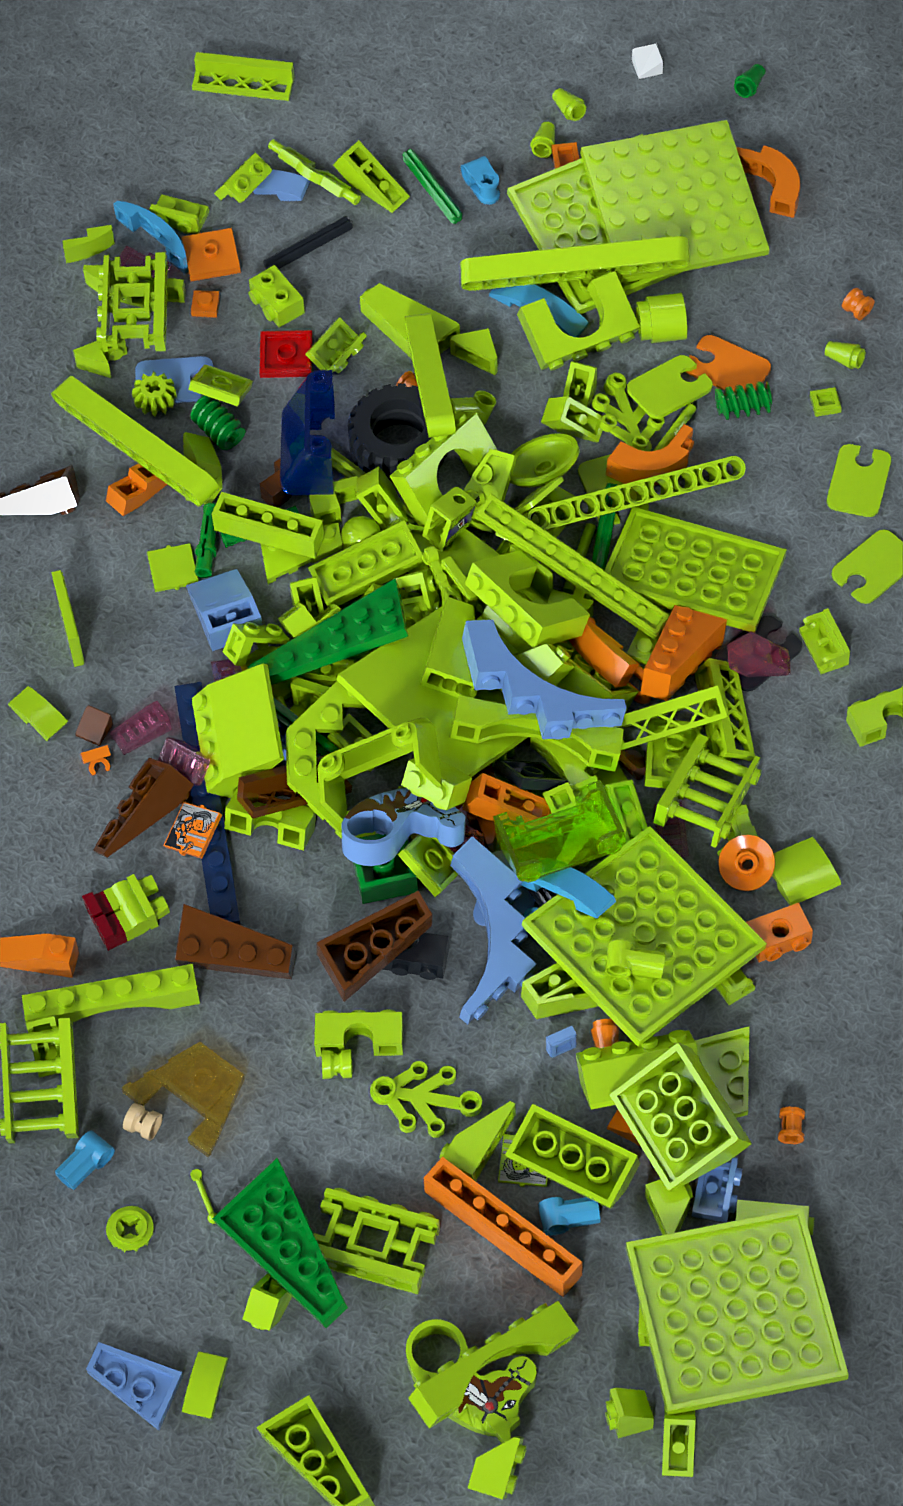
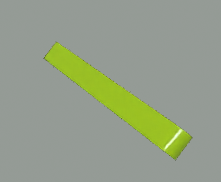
(574, 263)
(135, 441)
(644, 490)

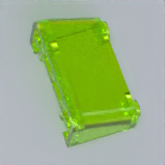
(561, 837)

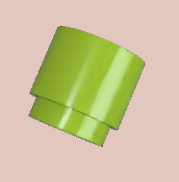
(662, 318)

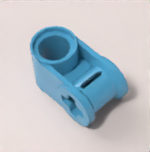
(482, 180)

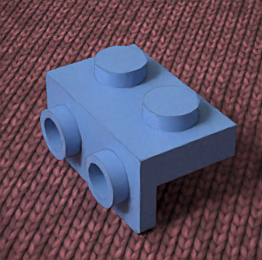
(715, 1190)

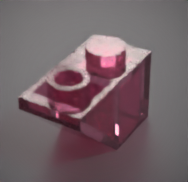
(758, 657)

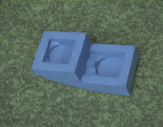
(285, 185)

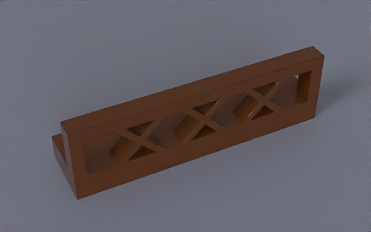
(268, 785)

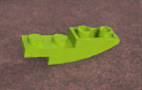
(175, 293)

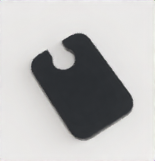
(766, 625)

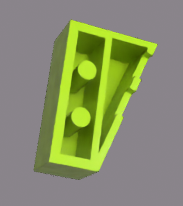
(554, 993)

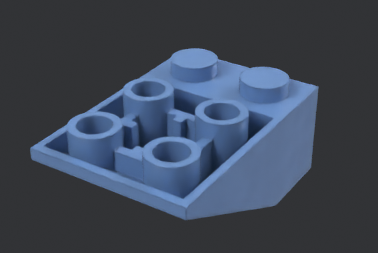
(221, 603)

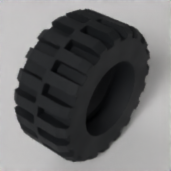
(374, 413)

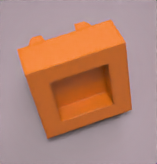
(94, 756)

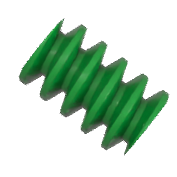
(743, 399)
(217, 422)

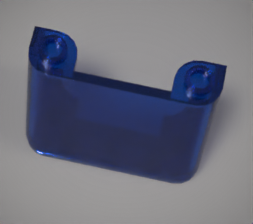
(307, 457)

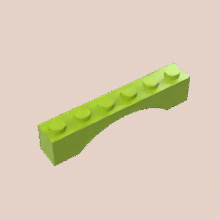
(485, 720)
(159, 989)
(540, 1335)

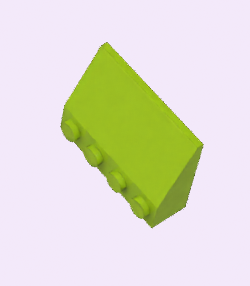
(237, 728)
(680, 1117)

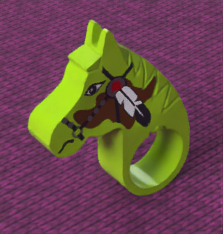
(489, 1400)

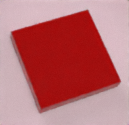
(284, 353)

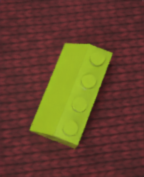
(610, 1067)
(573, 1156)

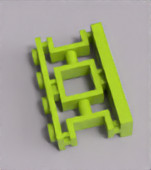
(153, 302)
(367, 1262)

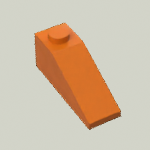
(493, 797)
(40, 954)

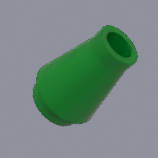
(749, 81)

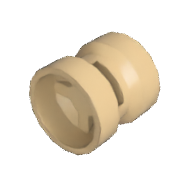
(142, 1121)

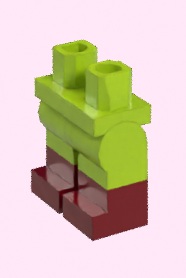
(124, 910)

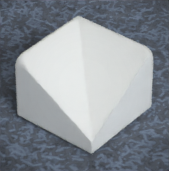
(647, 61)

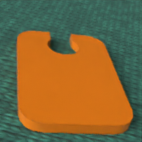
(731, 364)

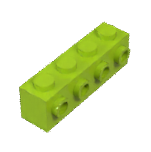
(268, 525)

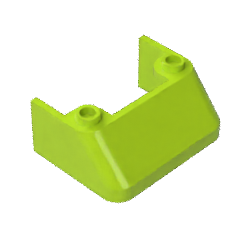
(415, 735)

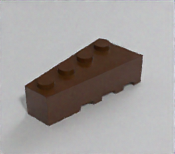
(372, 943)
(229, 947)

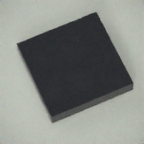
(529, 774)

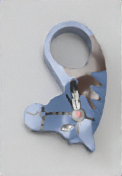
(398, 816)

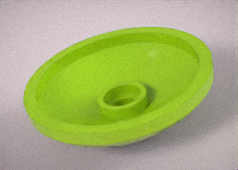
(544, 459)

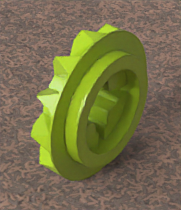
(129, 1216)

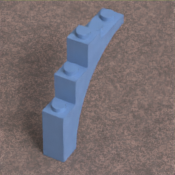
(526, 693)
(495, 890)

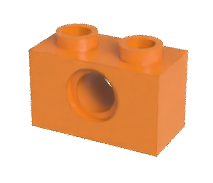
(790, 922)

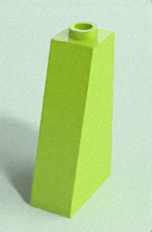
(387, 311)
(447, 662)

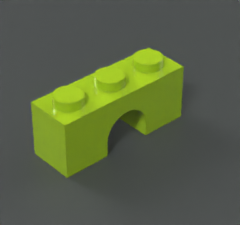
(868, 716)
(293, 825)
(382, 1027)

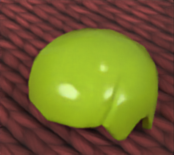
(357, 530)

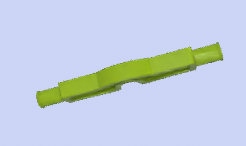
(307, 169)

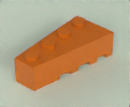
(682, 646)

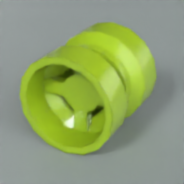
(334, 1064)

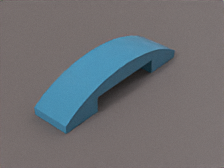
(135, 216)
(563, 314)
(585, 892)

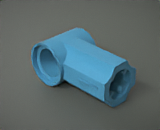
(89, 1154)
(561, 1215)

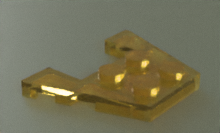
(201, 1082)

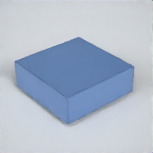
(561, 1041)

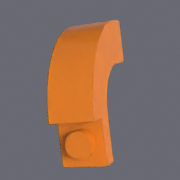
(779, 173)
(630, 464)

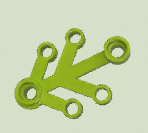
(615, 386)
(421, 1097)

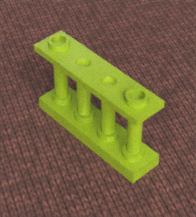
(690, 772)
(63, 1093)

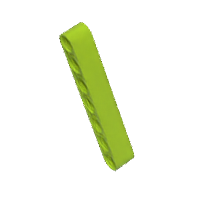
(430, 375)

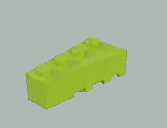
(314, 1453)

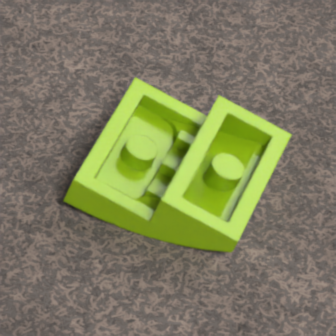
(803, 871)

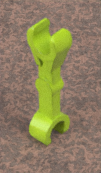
(431, 558)

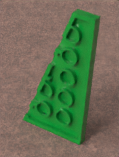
(354, 630)
(278, 1237)

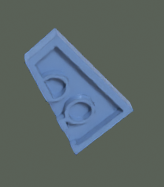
(136, 1381)

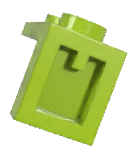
(426, 582)
(243, 635)

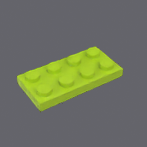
(367, 562)

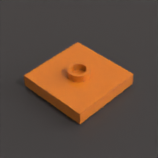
(211, 254)

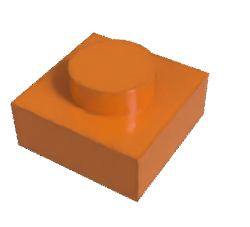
(205, 303)

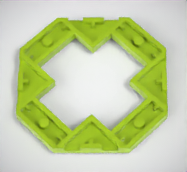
(323, 717)

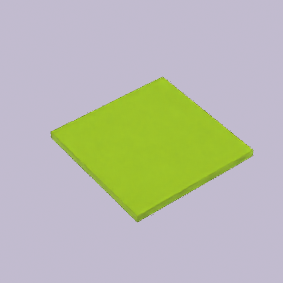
(391, 689)

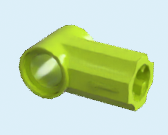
(480, 403)
(627, 960)

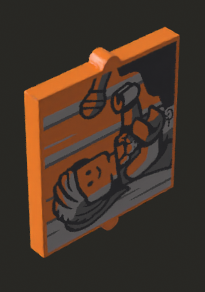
(192, 830)

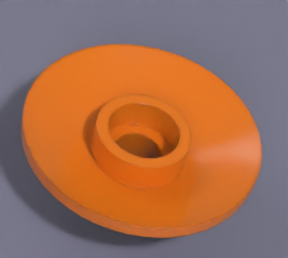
(743, 849)

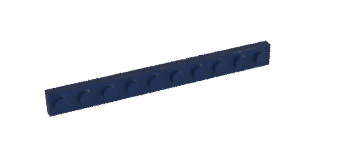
(216, 859)

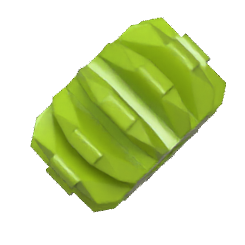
(154, 393)

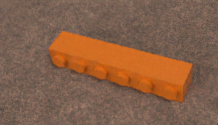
(503, 1226)

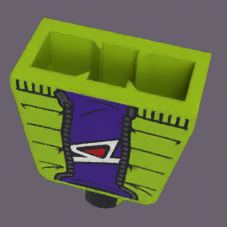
(450, 517)

